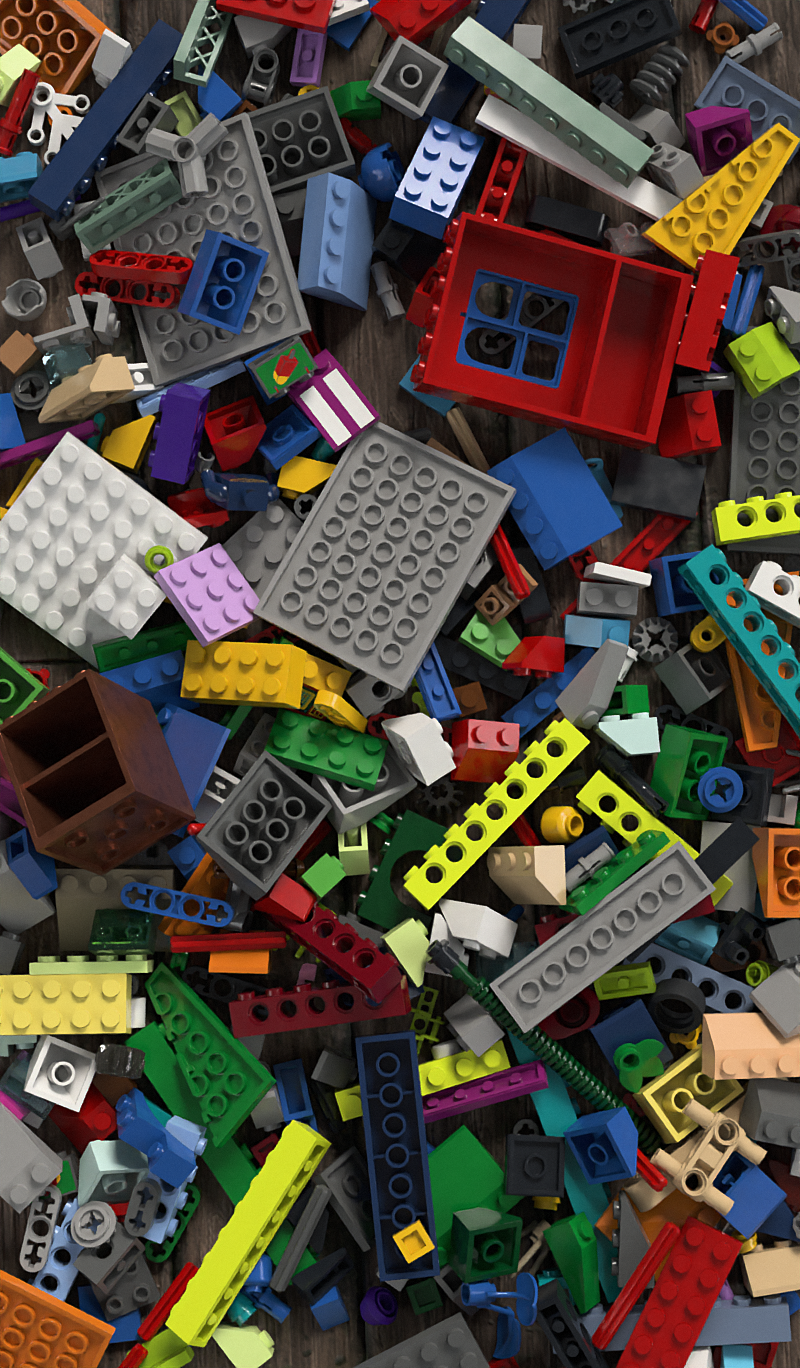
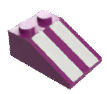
(333, 402)

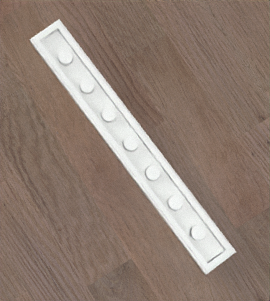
(534, 138)

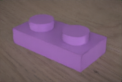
(308, 58)

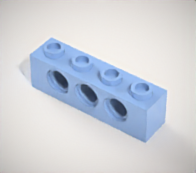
(173, 1199)
(63, 1272)

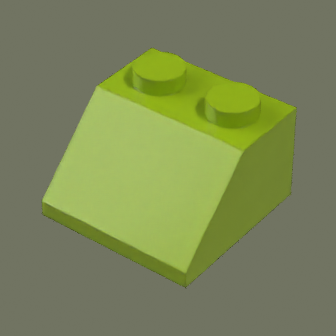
(761, 359)

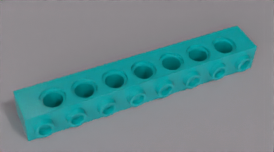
(746, 643)

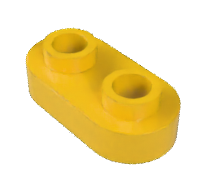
(710, 626)

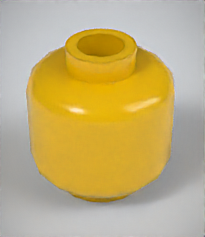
(561, 824)

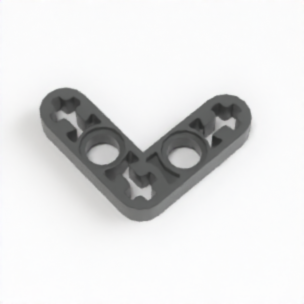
(789, 256)

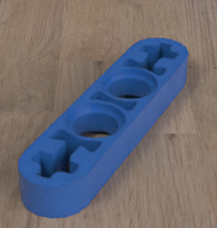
(178, 901)

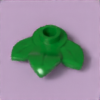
(641, 1063)

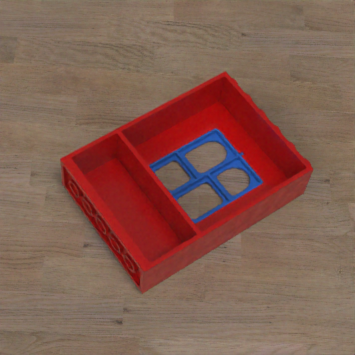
(614, 342)

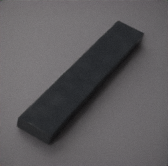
(716, 861)

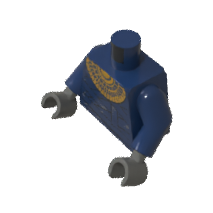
(238, 491)

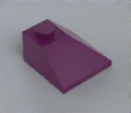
(717, 136)

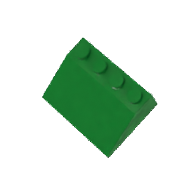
(464, 1179)

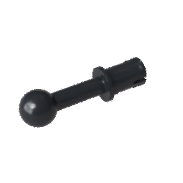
(562, 782)

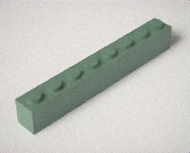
(547, 102)

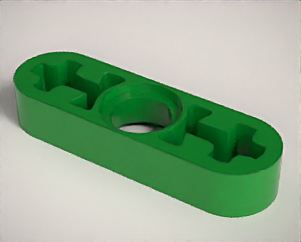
(169, 1244)

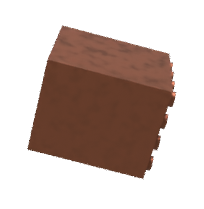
(93, 773)

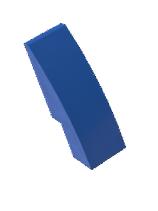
(295, 1093)

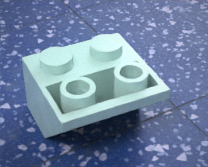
(632, 736)

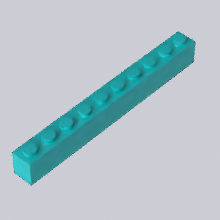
(556, 1115)

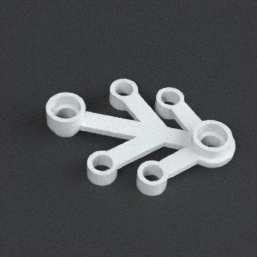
(61, 122)

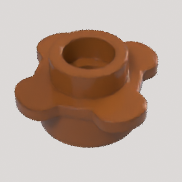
(726, 30)

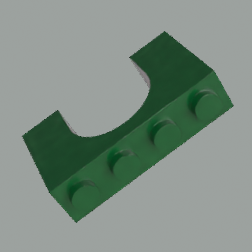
(412, 834)

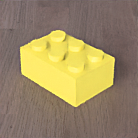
(669, 1093)

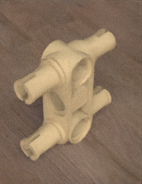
(708, 1156)

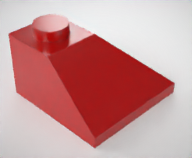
(235, 432)
(92, 1123)

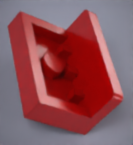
(197, 508)

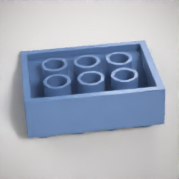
(337, 241)

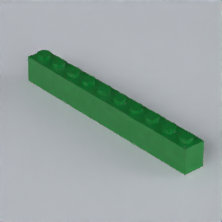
(231, 1163)

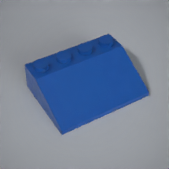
(556, 499)
(194, 748)

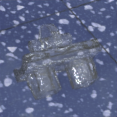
(628, 240)

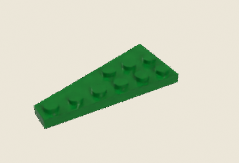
(214, 1063)

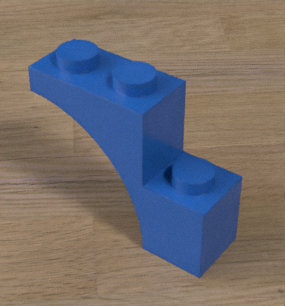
(142, 1130)

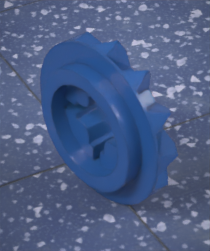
(732, 792)

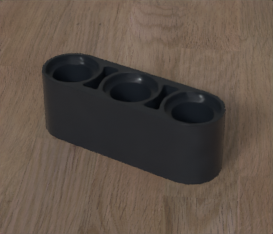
(567, 220)
(536, 605)

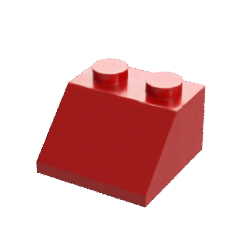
(688, 426)
(483, 750)

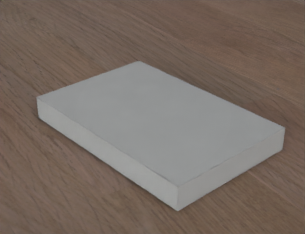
(741, 873)

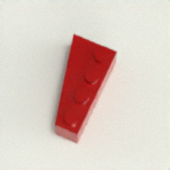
(707, 309)

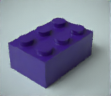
(179, 432)

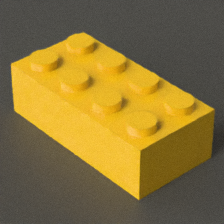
(244, 674)

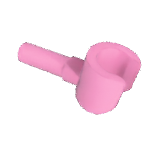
(307, 972)

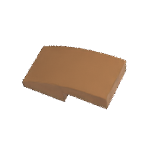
(500, 599)

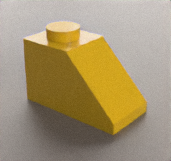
(129, 443)
(303, 476)

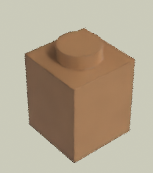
(19, 353)

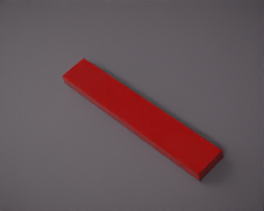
(643, 548)

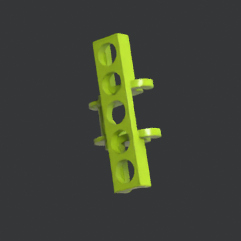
(426, 1017)

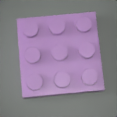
(209, 594)

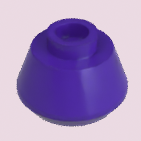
(379, 1306)

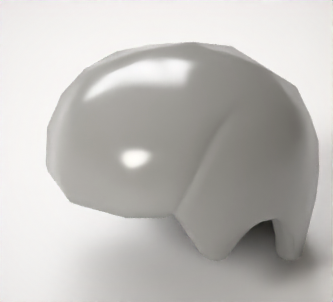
(25, 300)

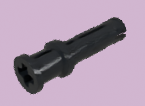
(622, 771)

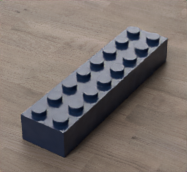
(396, 1149)

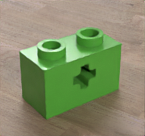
(322, 876)

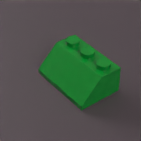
(681, 761)

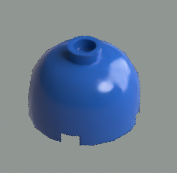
(381, 173)

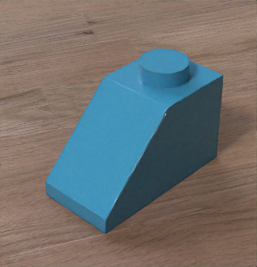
(595, 630)

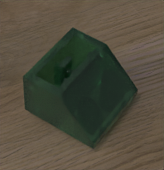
(123, 932)

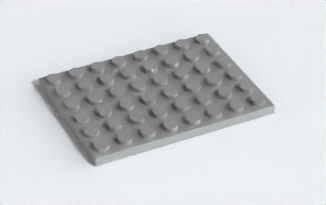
(236, 206)
(385, 554)

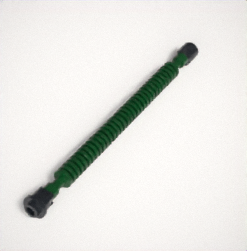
(542, 1045)

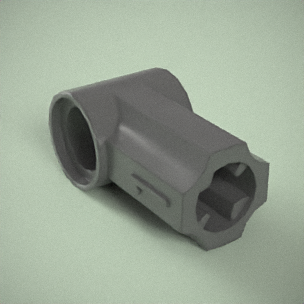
(241, 904)

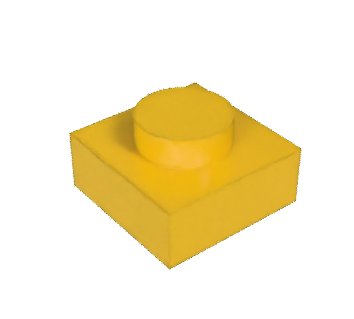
(413, 1241)

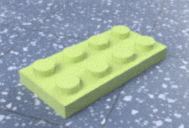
(81, 965)

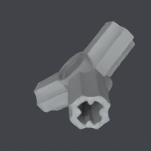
(174, 147)

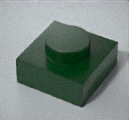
(424, 1295)

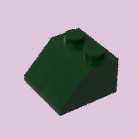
(484, 1244)

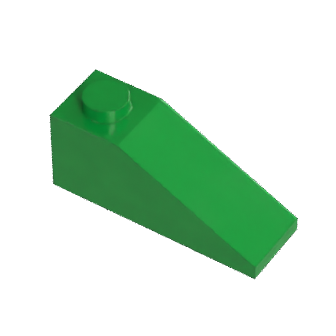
(577, 1257)

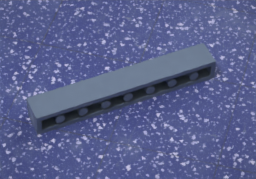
(729, 1322)

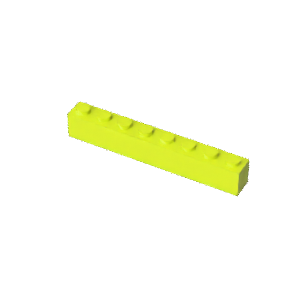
(247, 1234)

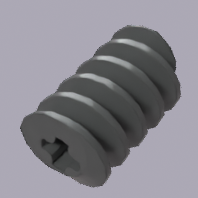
(657, 73)

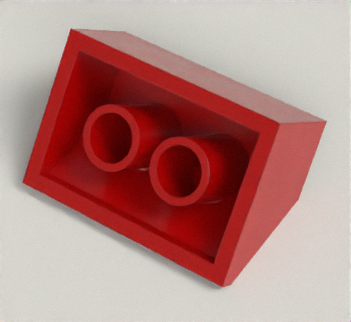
(415, 18)

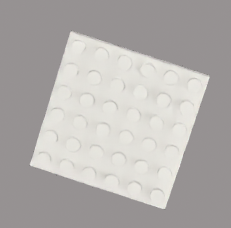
(70, 534)

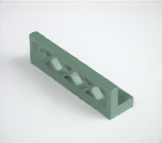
(194, 38)
(129, 206)

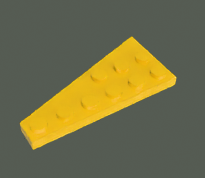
(726, 202)

